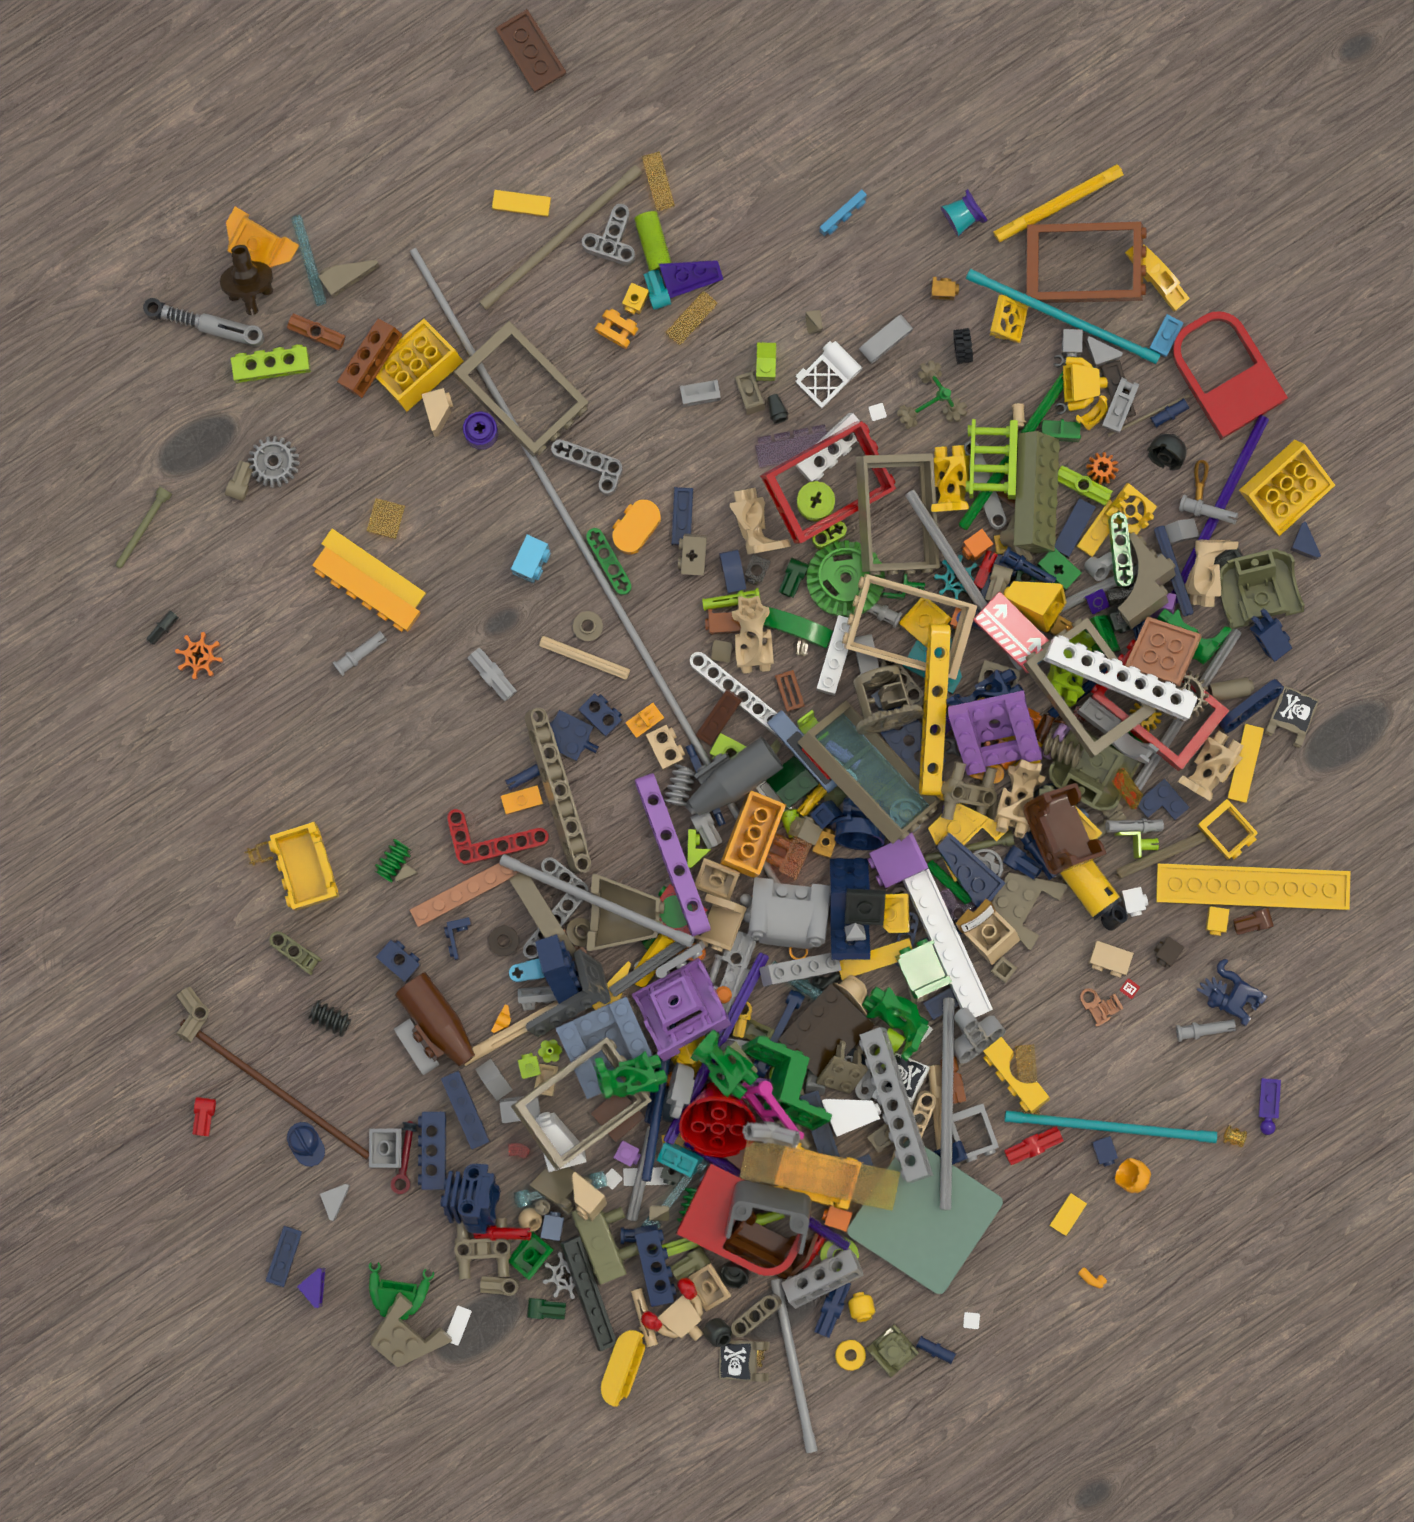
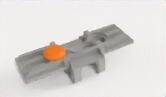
(735, 973)

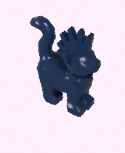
(1238, 996)

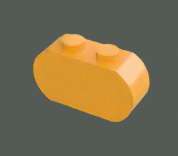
(636, 526)

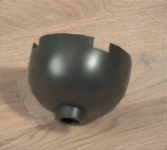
(1168, 451)

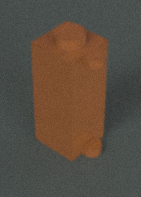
(721, 623)

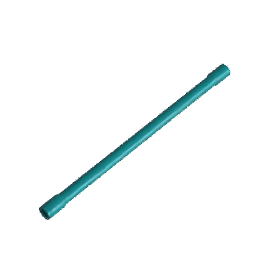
(982, 280)
(1020, 1117)

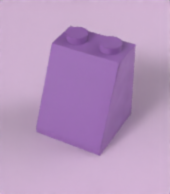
(897, 861)

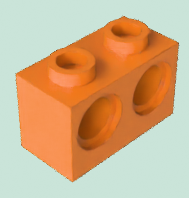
(976, 545)

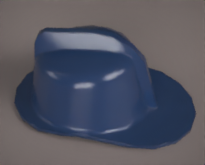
(305, 1144)

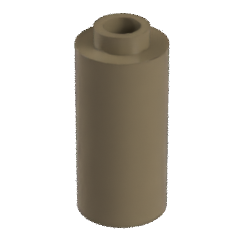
(1231, 689)

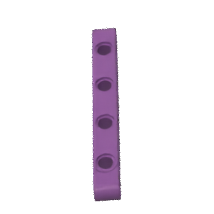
(672, 854)

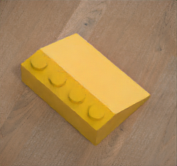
(417, 364)
(1287, 487)

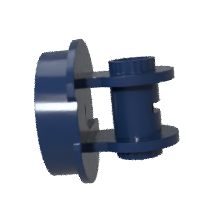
(856, 829)

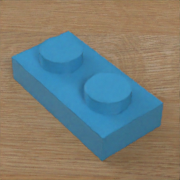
(1166, 335)

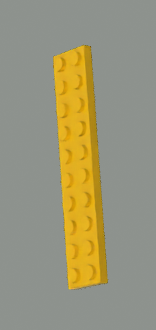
(1253, 886)

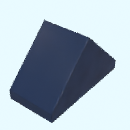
(1304, 543)

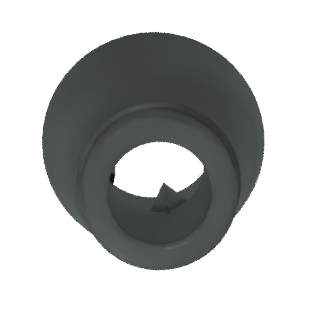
(777, 410)

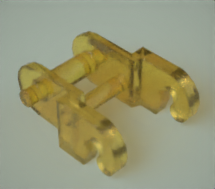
(258, 854)

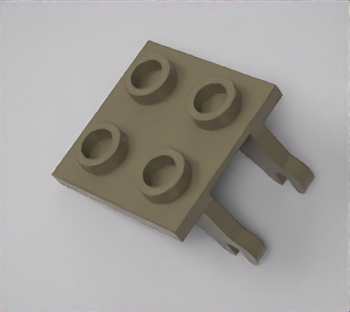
(843, 1074)

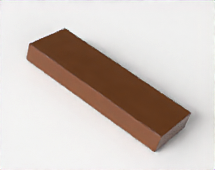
(719, 717)

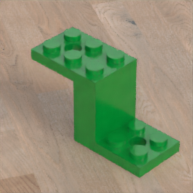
(787, 1080)

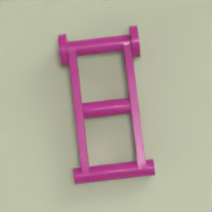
(765, 1090)

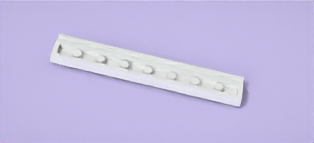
(948, 943)

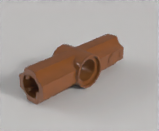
(305, 327)

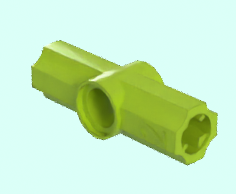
(1095, 491)

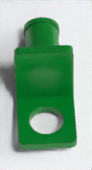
(904, 581)

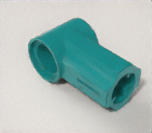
(657, 293)

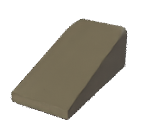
(750, 393)

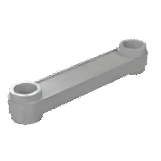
(993, 506)

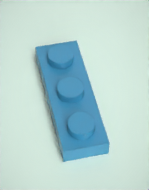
(843, 213)

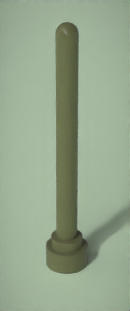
(162, 496)
(1006, 839)

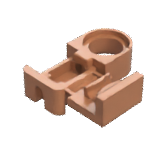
(1101, 1010)

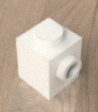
(1134, 901)

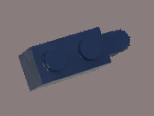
(1270, 636)

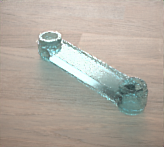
(677, 1191)
(525, 1198)

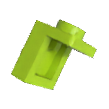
(529, 1066)

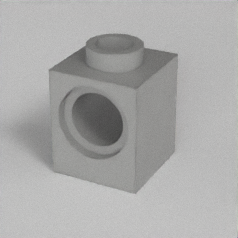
(1072, 342)

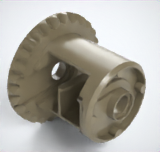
(890, 696)

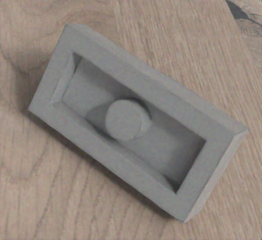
(529, 996)

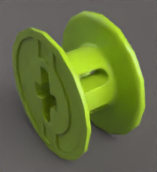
(810, 492)

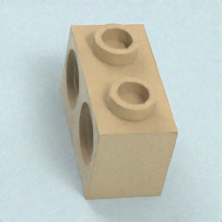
(661, 748)

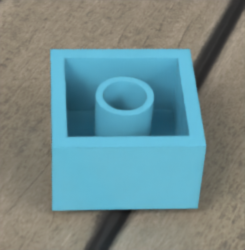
(530, 559)

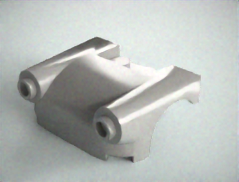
(789, 914)

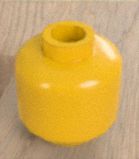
(861, 1307)

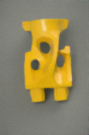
(952, 470)

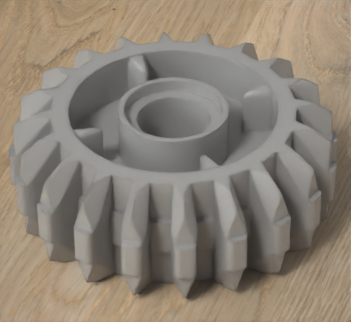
(282, 469)

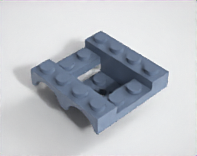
(611, 1021)

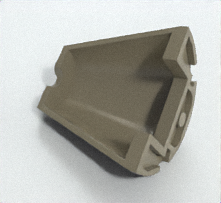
(613, 930)

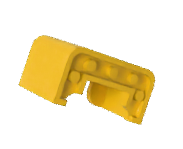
(304, 866)

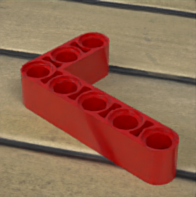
(492, 844)

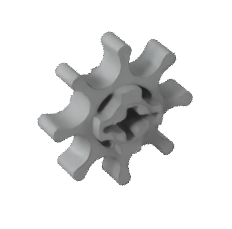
(556, 1278)

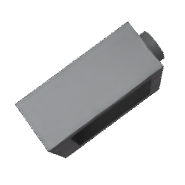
(969, 1112)

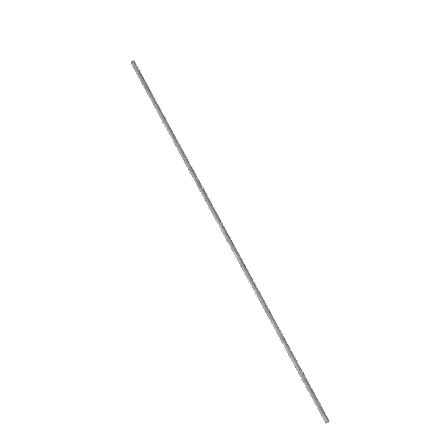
(577, 536)

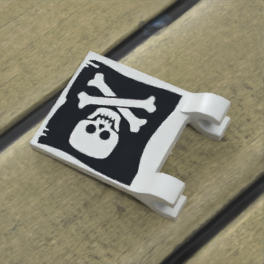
(913, 1076)

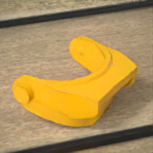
(1101, 407)

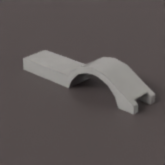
(1105, 721)

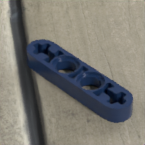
(1251, 705)

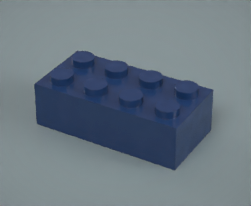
(558, 968)

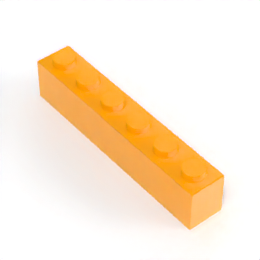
(366, 589)

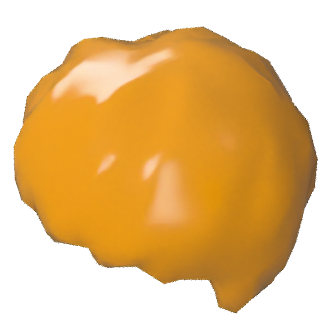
(1133, 1175)

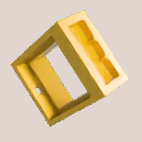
(1248, 840)

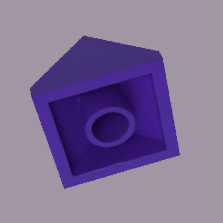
(314, 1287)

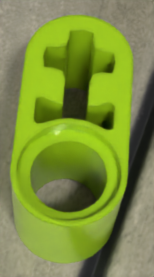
(835, 537)

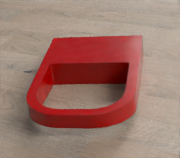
(1239, 398)
(708, 1215)

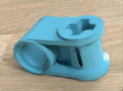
(531, 971)

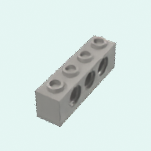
(798, 969)
(832, 1280)

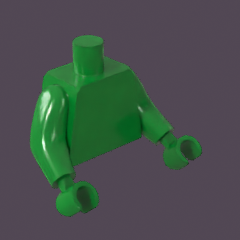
(385, 1291)

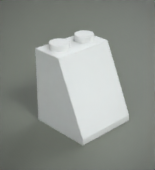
(850, 1114)
(560, 1137)

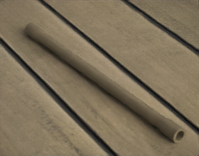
(494, 295)

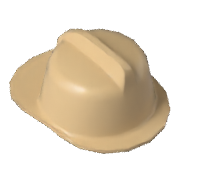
(854, 991)

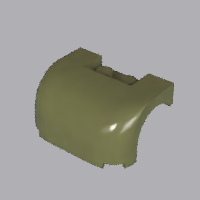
(1259, 583)
(1090, 770)

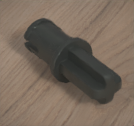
(162, 627)

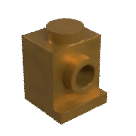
(944, 289)
(822, 850)

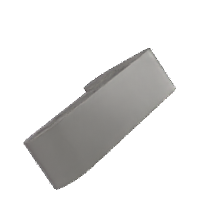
(585, 462)

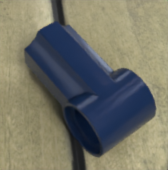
(1019, 861)

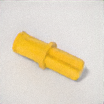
(812, 800)

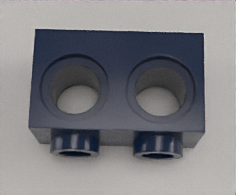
(596, 718)

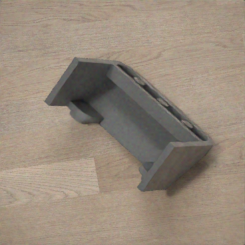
(774, 1199)

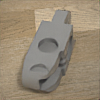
(680, 1089)

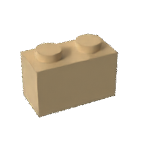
(1110, 958)

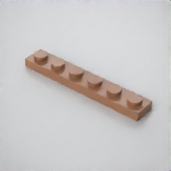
(461, 893)

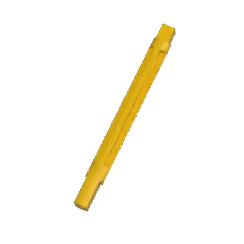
(1058, 203)

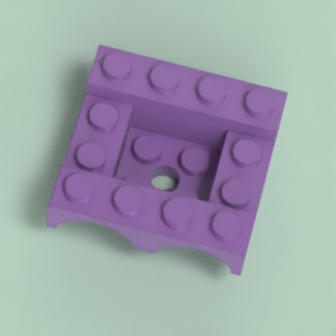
(973, 725)
(695, 992)

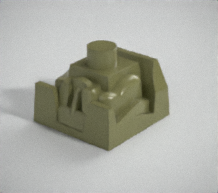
(892, 1350)

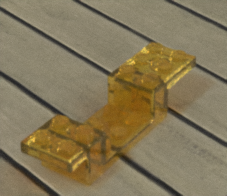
(819, 1174)

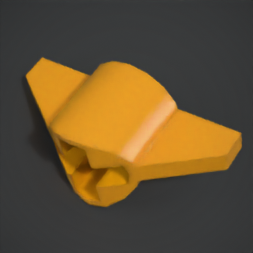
(503, 1020)

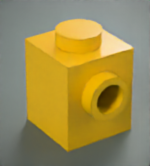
(635, 299)

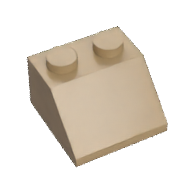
(437, 408)
(993, 937)
(587, 1198)

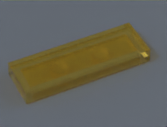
(658, 181)
(691, 318)

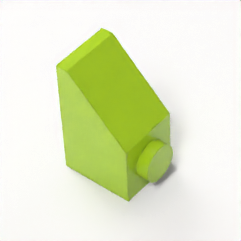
(766, 361)

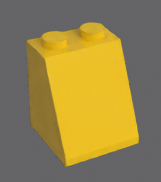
(1037, 601)

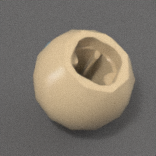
(530, 1219)

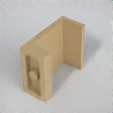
(724, 922)

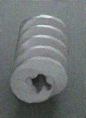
(680, 785)

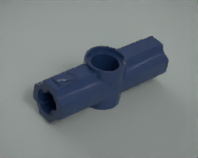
(831, 1310)

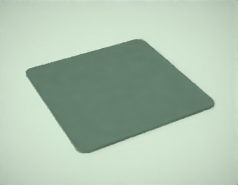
(921, 1236)

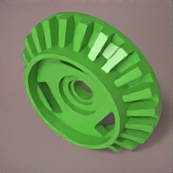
(823, 569)

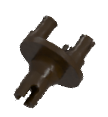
(246, 279)

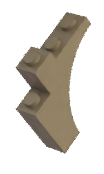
(1148, 591)

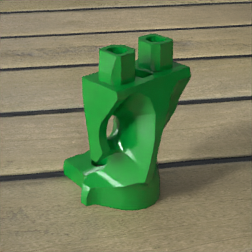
(1206, 647)
(890, 1009)
(732, 1072)
(637, 1079)

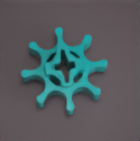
(948, 584)

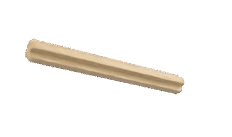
(584, 657)

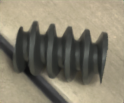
(329, 1018)

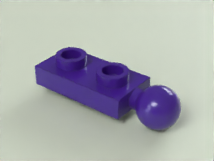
(1269, 1104)

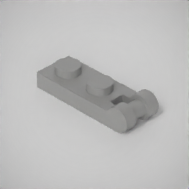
(1120, 406)
(679, 960)

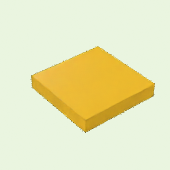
(920, 616)

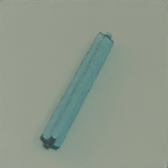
(308, 260)

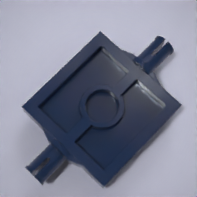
(572, 735)

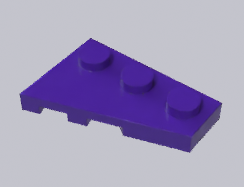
(688, 276)

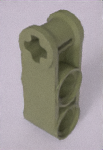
(304, 955)

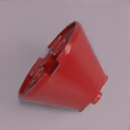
(715, 1123)

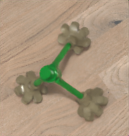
(953, 410)

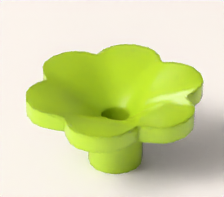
(554, 1055)

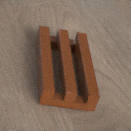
(794, 706)

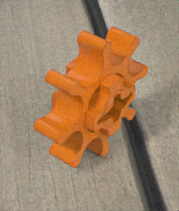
(190, 653)

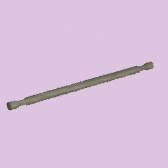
(1148, 415)

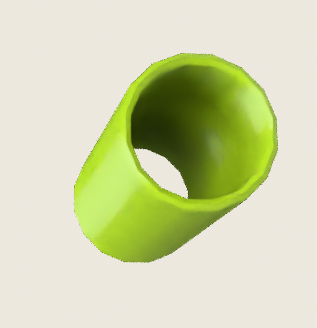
(652, 240)

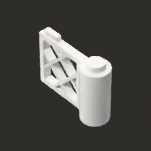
(839, 362)

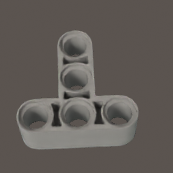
(608, 239)
(975, 1035)

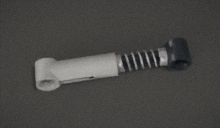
(205, 323)

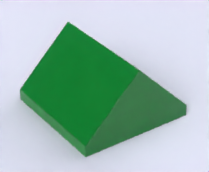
(1105, 629)
(530, 1255)

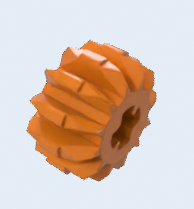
(1099, 473)

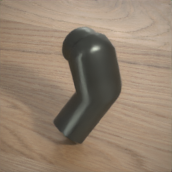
(823, 982)

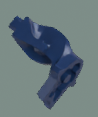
(1000, 686)

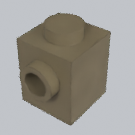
(805, 829)

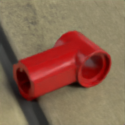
(204, 1110)

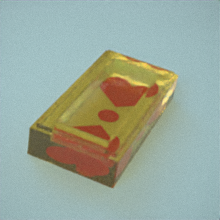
(1127, 788)

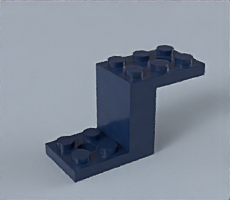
(846, 875)

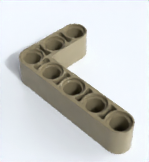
(539, 909)

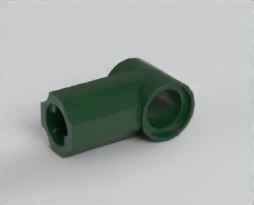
(794, 574)
(545, 1309)

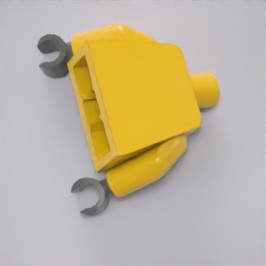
(1080, 383)

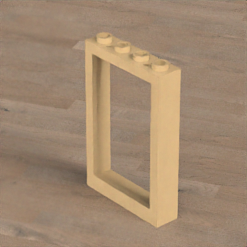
(959, 640)

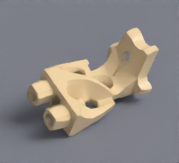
(751, 520)
(1204, 576)
(752, 621)
(1219, 758)
(1023, 779)

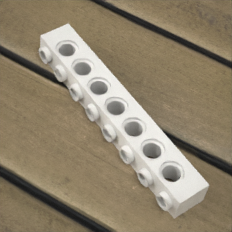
(1163, 703)

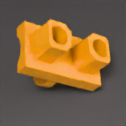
(644, 720)

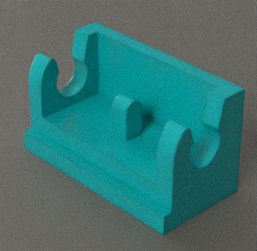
(679, 1159)

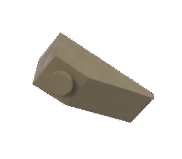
(344, 276)

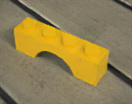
(1032, 1094)

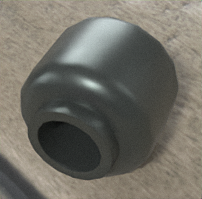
(717, 1332)

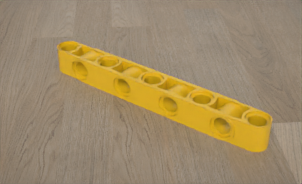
(934, 709)

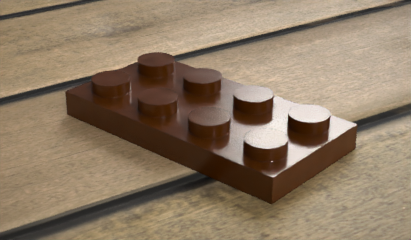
(530, 50)

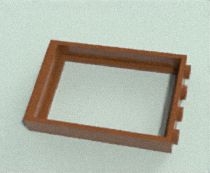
(1139, 269)

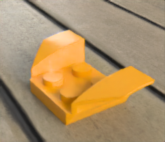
(261, 243)

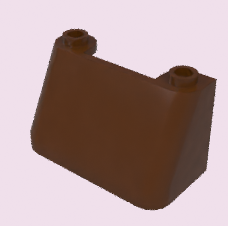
(1060, 830)

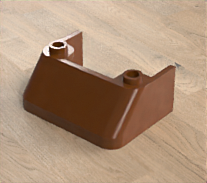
(765, 1246)

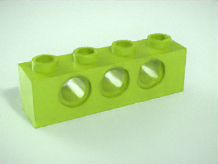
(241, 360)

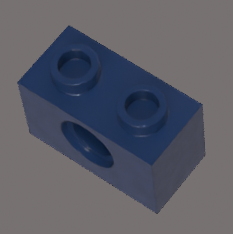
(387, 957)

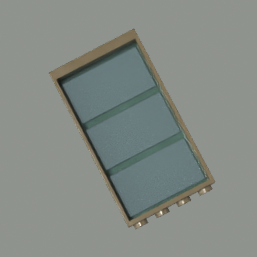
(869, 773)

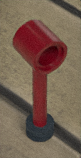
(409, 1128)

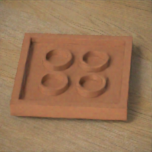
(1164, 650)

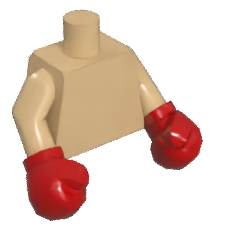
(680, 1316)

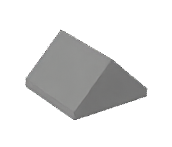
(384, 1148)

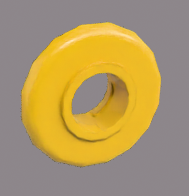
(840, 1355)

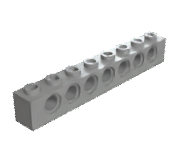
(922, 1167)

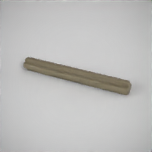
(1161, 855)

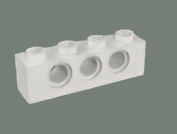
(843, 447)
(834, 659)

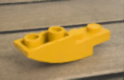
(1162, 279)

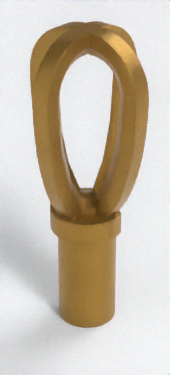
(1200, 485)

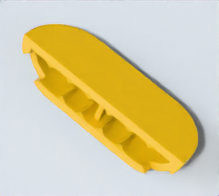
(622, 1367)

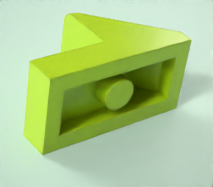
(695, 855)

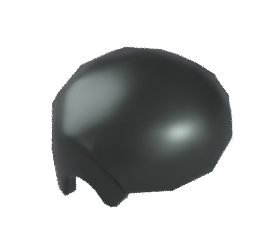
(734, 1275)

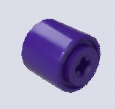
(480, 440)

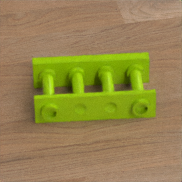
(1009, 450)

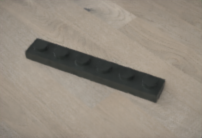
(588, 1293)

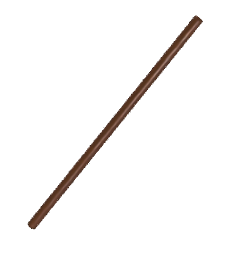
(281, 1093)

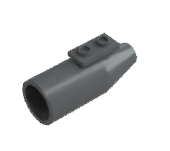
(734, 777)

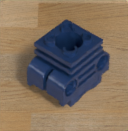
(471, 1198)

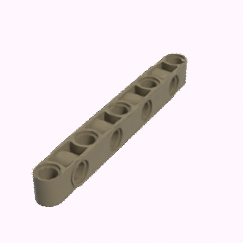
(561, 805)

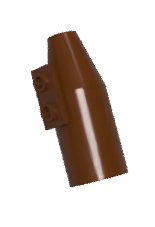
(436, 1022)

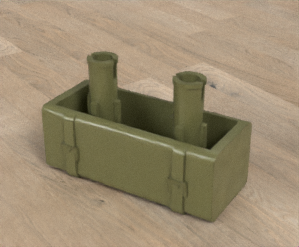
(600, 1246)

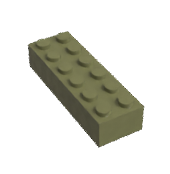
(1036, 492)

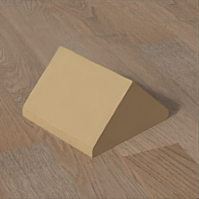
(717, 879)
(709, 1287)

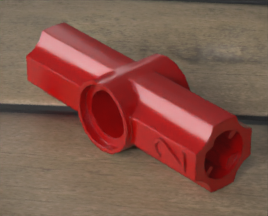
(1033, 1145)

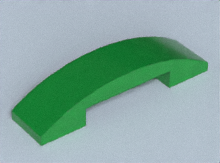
(798, 627)

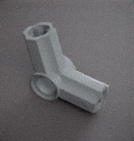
(771, 1133)

